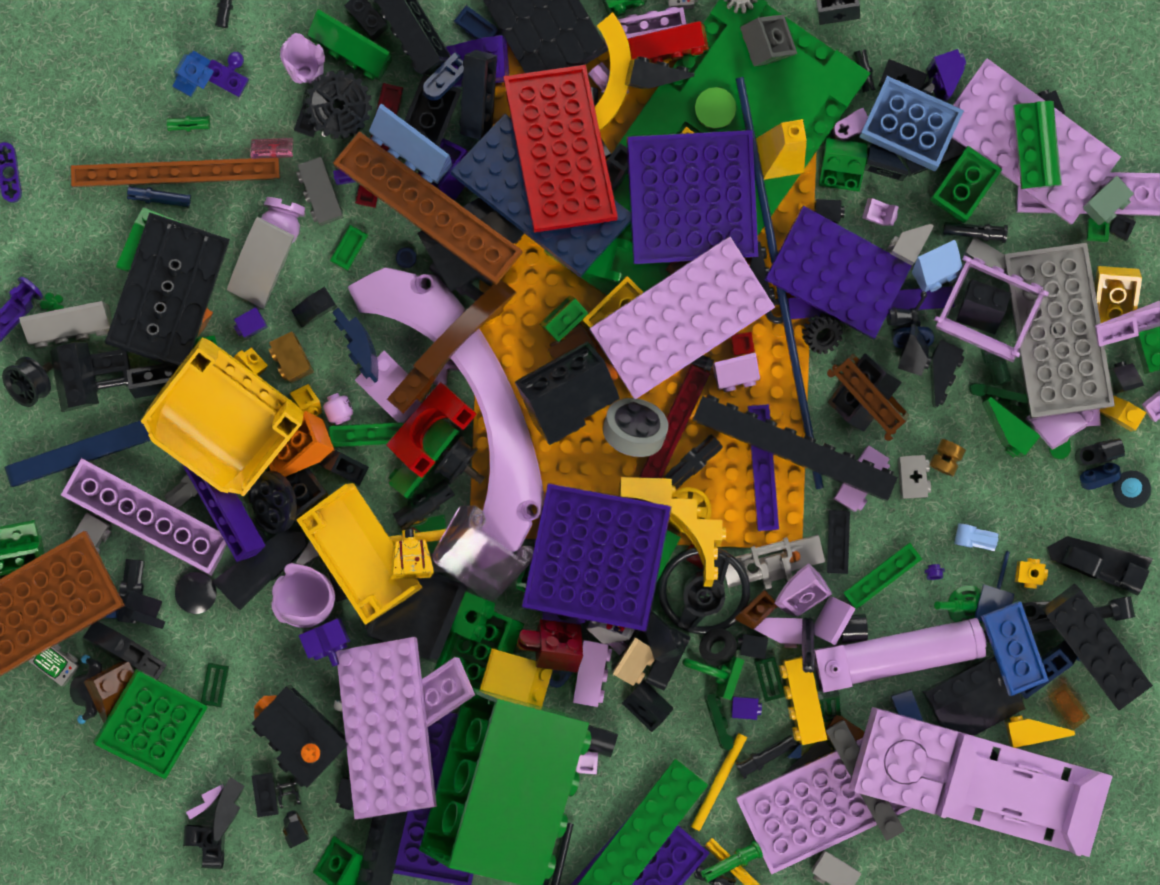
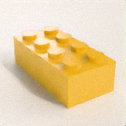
(804, 702)

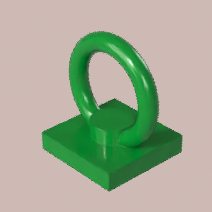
(726, 675)

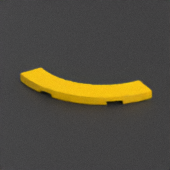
(619, 63)

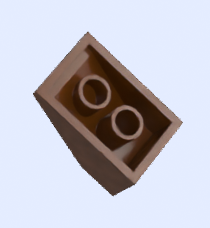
(108, 686)

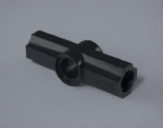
(694, 461)
(131, 581)

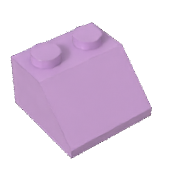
(736, 372)

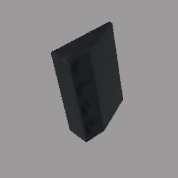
(973, 698)

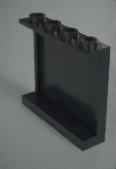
(423, 615)

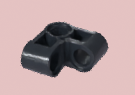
(1101, 452)
(199, 836)

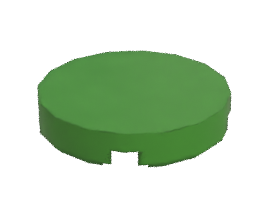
(715, 108)

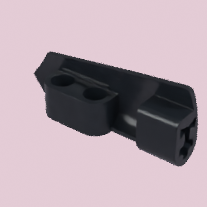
(1102, 562)
(252, 574)

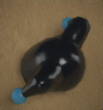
(79, 692)

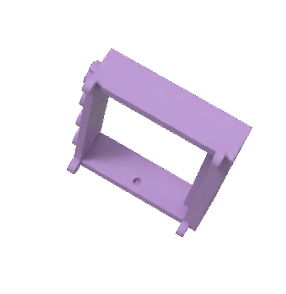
(977, 338)

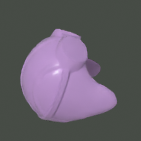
(302, 596)

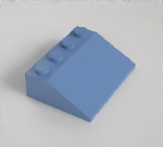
(911, 123)
(410, 145)

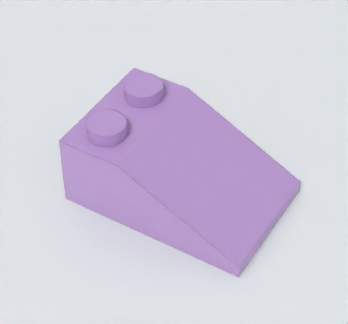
(389, 378)

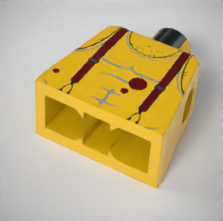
(411, 558)

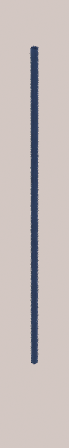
(773, 253)

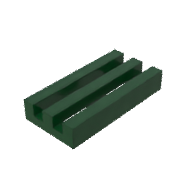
(764, 661)
(222, 688)
(828, 697)

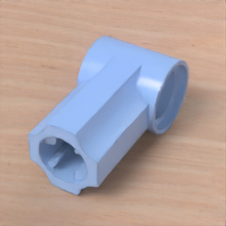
(972, 537)

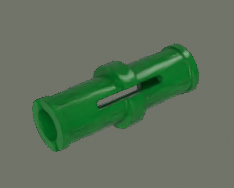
(188, 123)

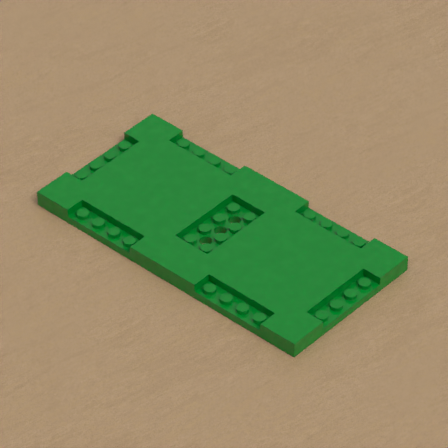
(805, 86)

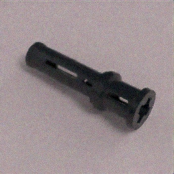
(985, 232)
(756, 761)

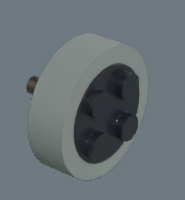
(635, 427)

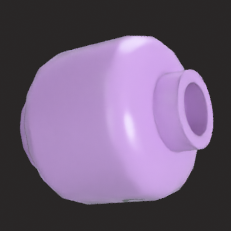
(338, 409)

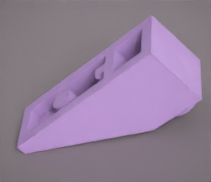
(782, 630)

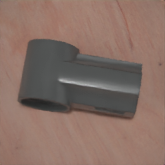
(181, 493)

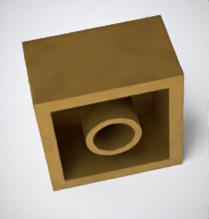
(291, 357)

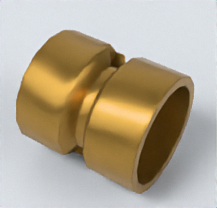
(950, 451)

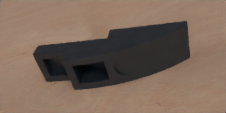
(124, 649)

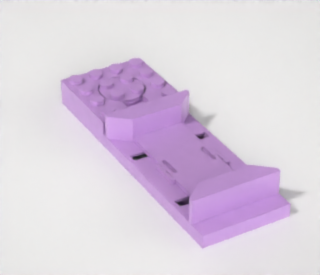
(953, 775)

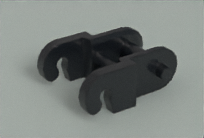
(280, 786)

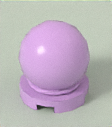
(283, 215)

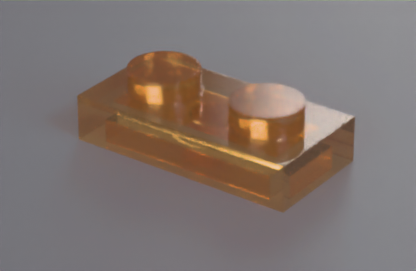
(1068, 706)

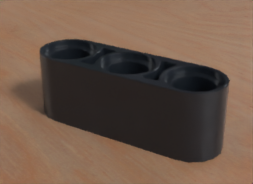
(662, 672)

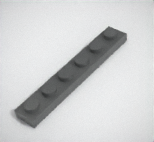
(848, 752)

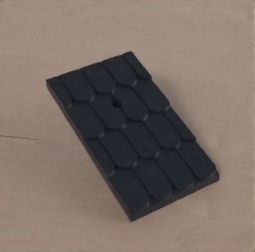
(547, 32)
(169, 273)

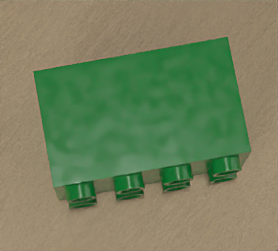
(505, 789)

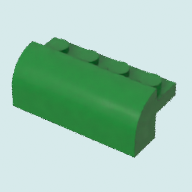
(1037, 145)
(19, 545)

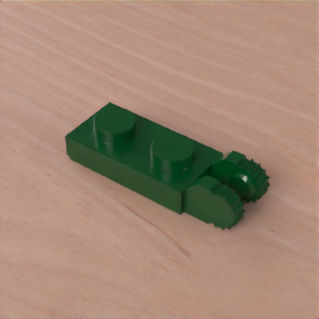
(997, 393)
(719, 723)

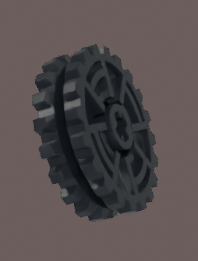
(353, 104)

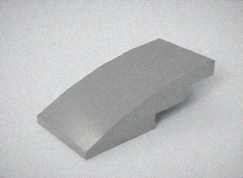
(260, 262)

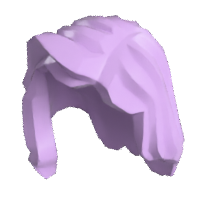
(302, 59)

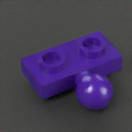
(226, 76)

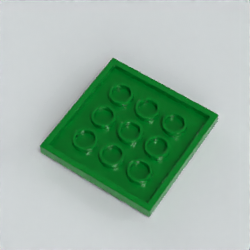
(150, 724)

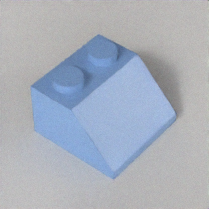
(938, 267)

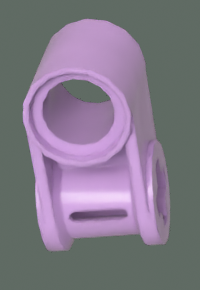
(852, 123)

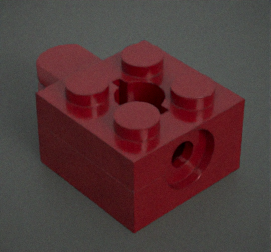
(555, 645)

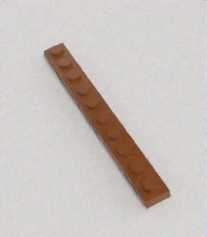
(175, 172)

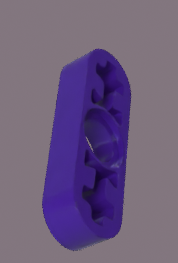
(6, 188)

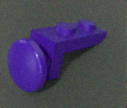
(18, 305)

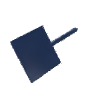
(994, 598)

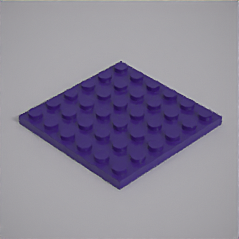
(691, 194)
(597, 557)

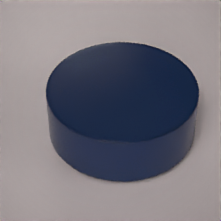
(406, 257)

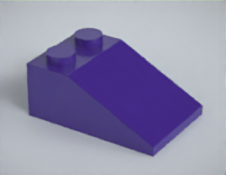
(494, 45)

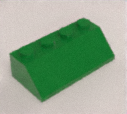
(349, 45)
(435, 442)

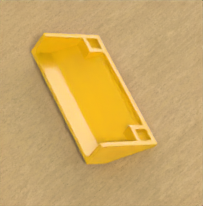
(356, 552)

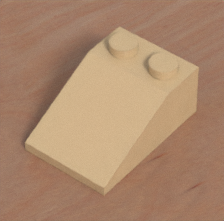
(633, 662)

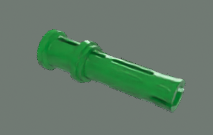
(740, 858)

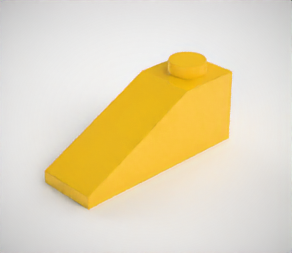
(1027, 731)

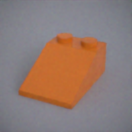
(305, 448)

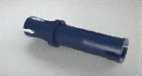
(162, 197)

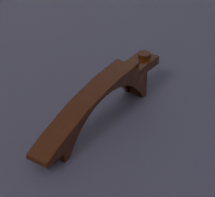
(429, 365)

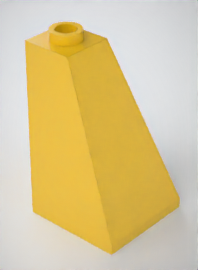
(782, 150)

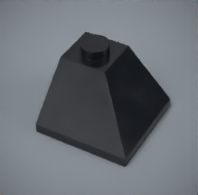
(885, 163)

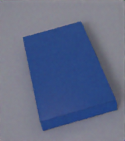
(1014, 648)

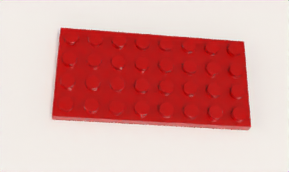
(560, 148)

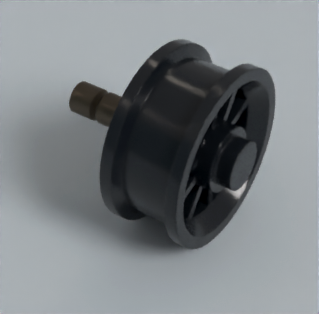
(27, 381)
(457, 460)

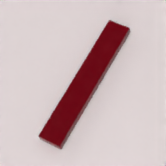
(391, 99)
(677, 421)

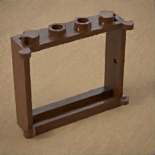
(870, 397)

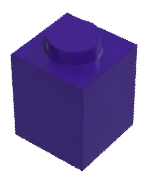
(250, 323)
(745, 708)

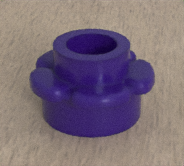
(934, 572)

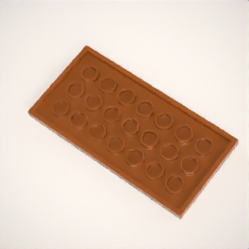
(53, 600)

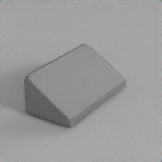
(986, 253)

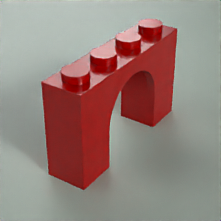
(408, 441)

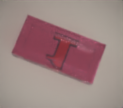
(272, 148)

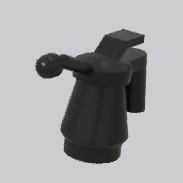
(900, 316)

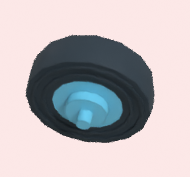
(1132, 489)

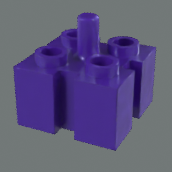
(325, 641)

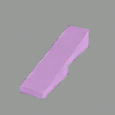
(1128, 325)

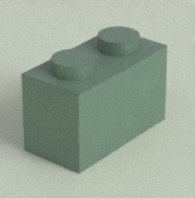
(1108, 200)

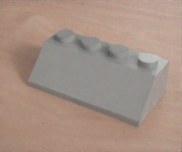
(66, 324)

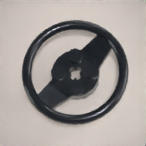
(697, 607)

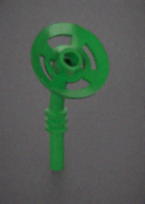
(961, 605)

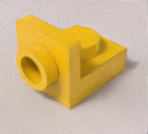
(306, 400)

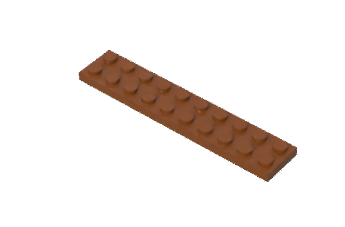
(428, 208)

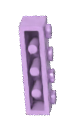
(652, 22)

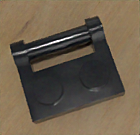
(109, 363)

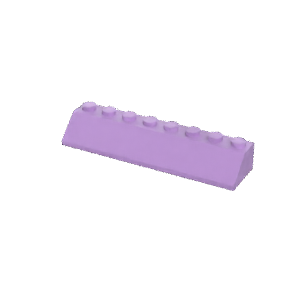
(145, 516)

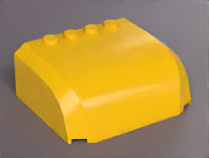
(221, 419)

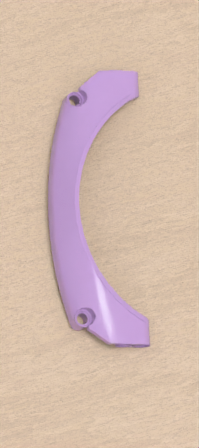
(514, 467)

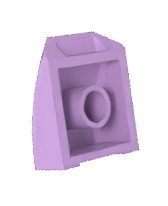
(803, 591)

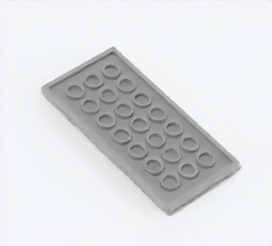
(1064, 368)

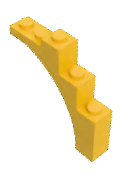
(703, 533)

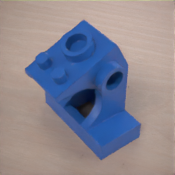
(191, 73)

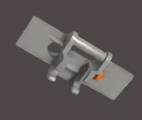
(778, 566)

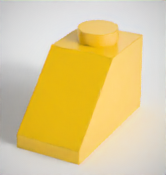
(1124, 414)

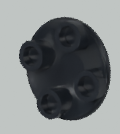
(195, 593)

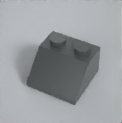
(768, 40)

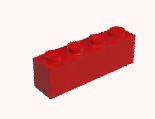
(670, 43)

